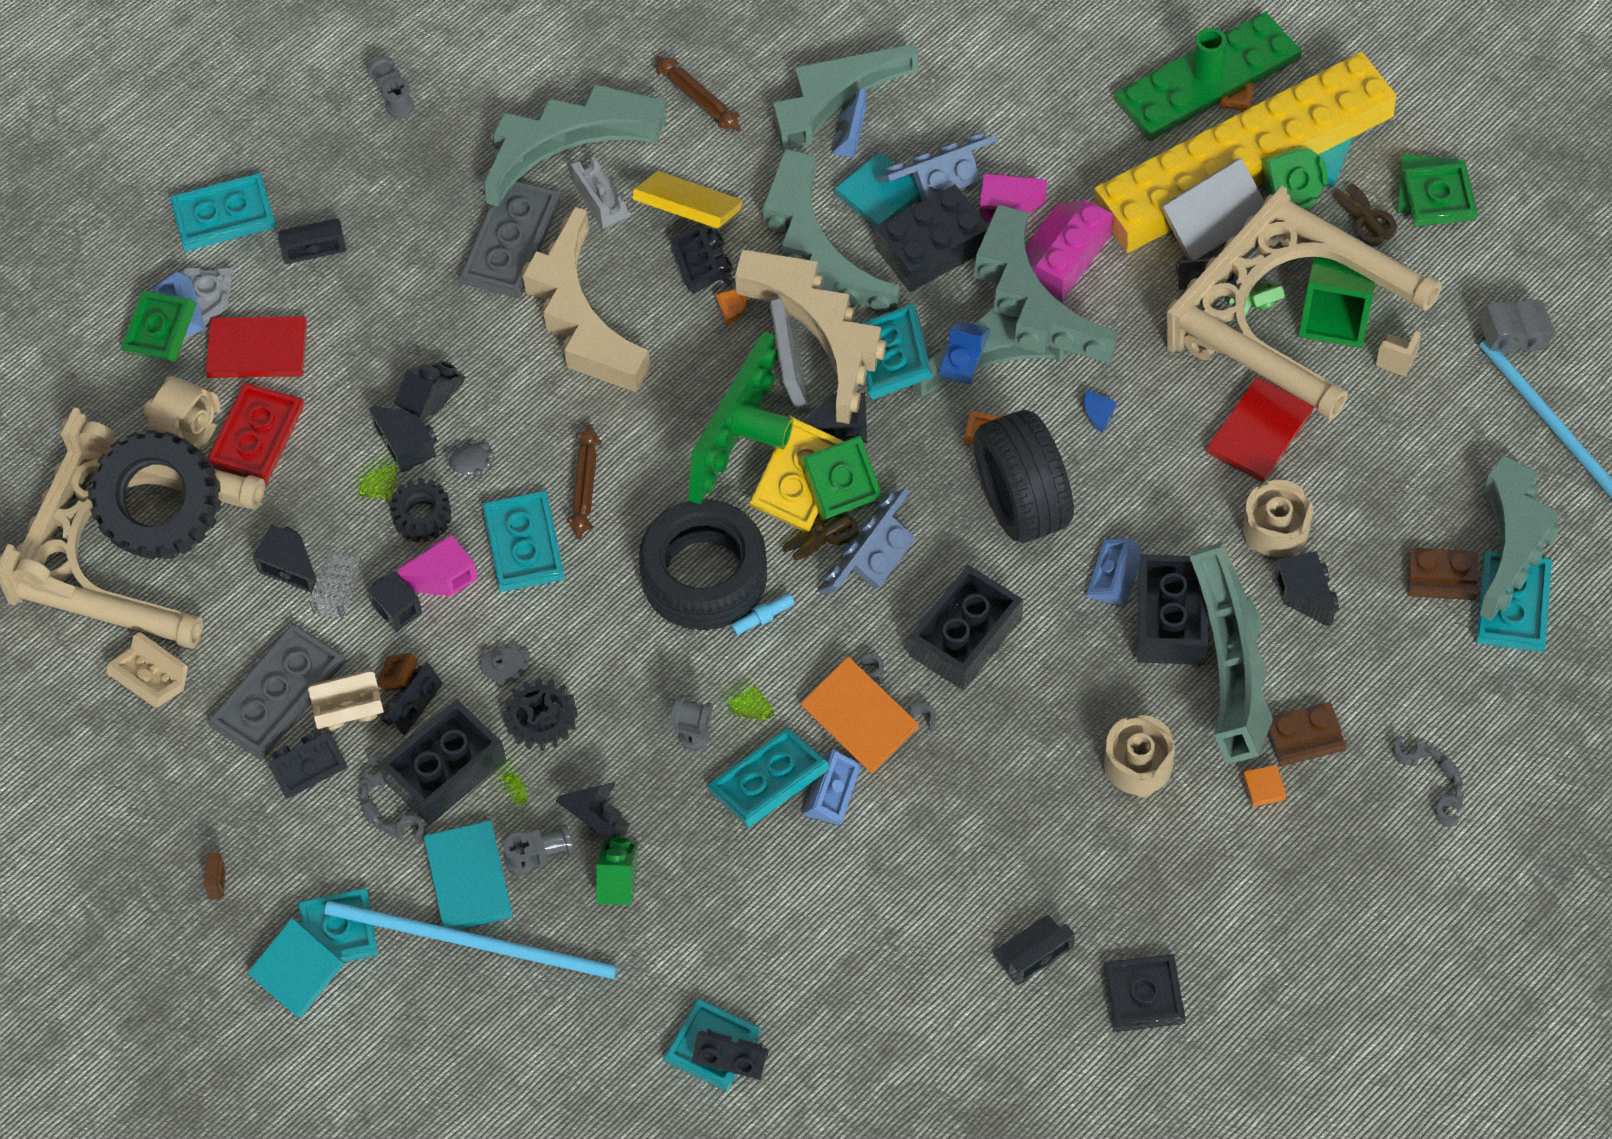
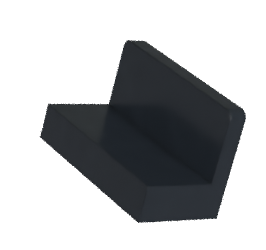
(312, 241)
(1034, 949)

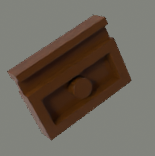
(1443, 573)
(1306, 734)

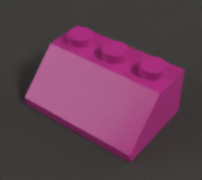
(1068, 244)

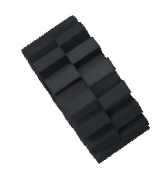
(417, 494)

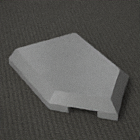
(211, 290)

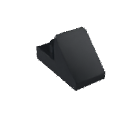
(590, 808)

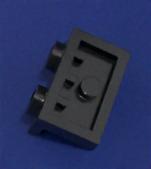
(702, 257)
(306, 764)

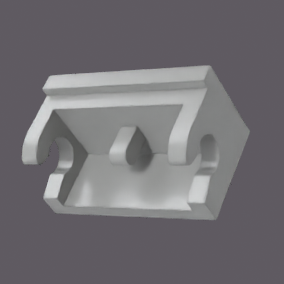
(599, 194)

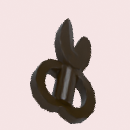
(1360, 207)
(811, 541)

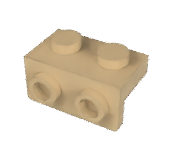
(149, 671)
(345, 700)

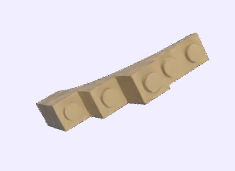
(825, 313)
(589, 342)

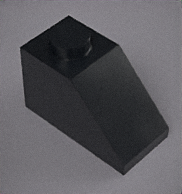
(404, 436)
(285, 558)

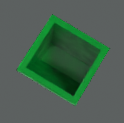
(1336, 304)

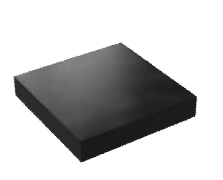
(1144, 993)

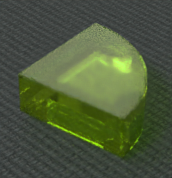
(379, 483)
(751, 705)
(515, 788)

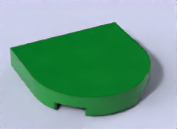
(1297, 170)

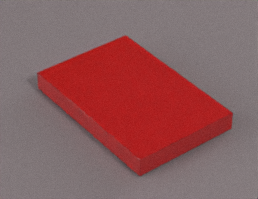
(256, 347)
(1260, 429)
(255, 432)

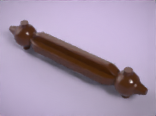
(697, 93)
(584, 481)

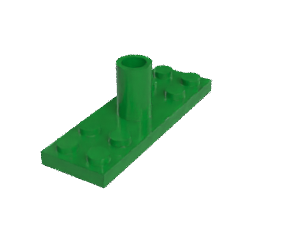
(1204, 76)
(739, 417)

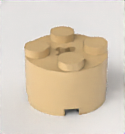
(183, 410)
(1277, 519)
(1139, 755)

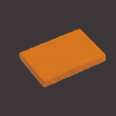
(860, 715)

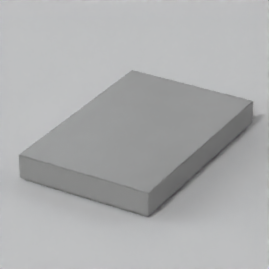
(1213, 209)
(789, 356)

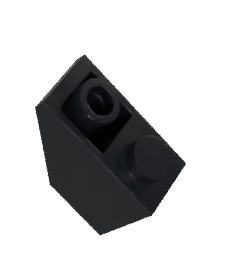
(428, 388)
(825, 420)
(1305, 587)

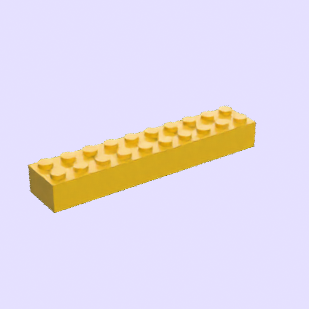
(1307, 115)

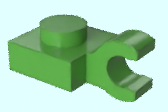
(1262, 296)

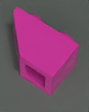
(1012, 192)
(440, 569)

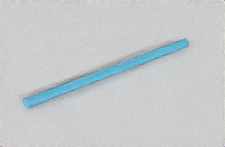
(1549, 417)
(471, 940)

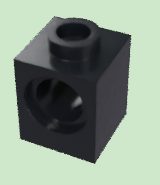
(394, 601)

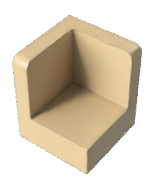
(1398, 354)

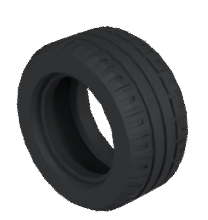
(1023, 476)
(698, 523)

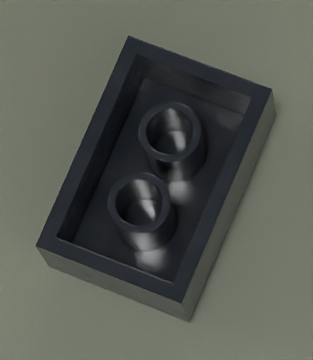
(931, 238)
(1170, 612)
(965, 627)
(442, 762)

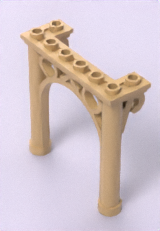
(1301, 236)
(24, 569)

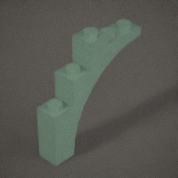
(564, 125)
(791, 211)
(1021, 295)
(1235, 627)

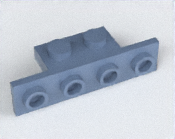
(938, 172)
(877, 548)

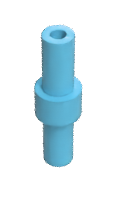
(762, 614)

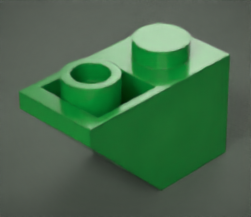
(616, 871)

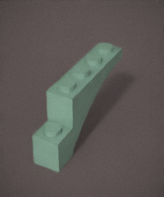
(829, 84)
(997, 349)
(1522, 529)

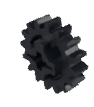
(533, 703)

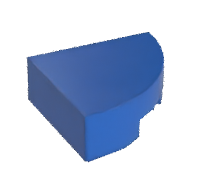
(1098, 410)

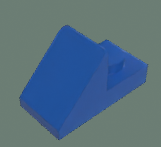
(963, 351)

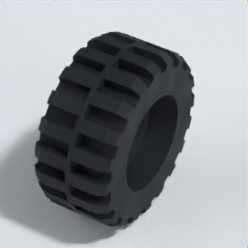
(112, 482)

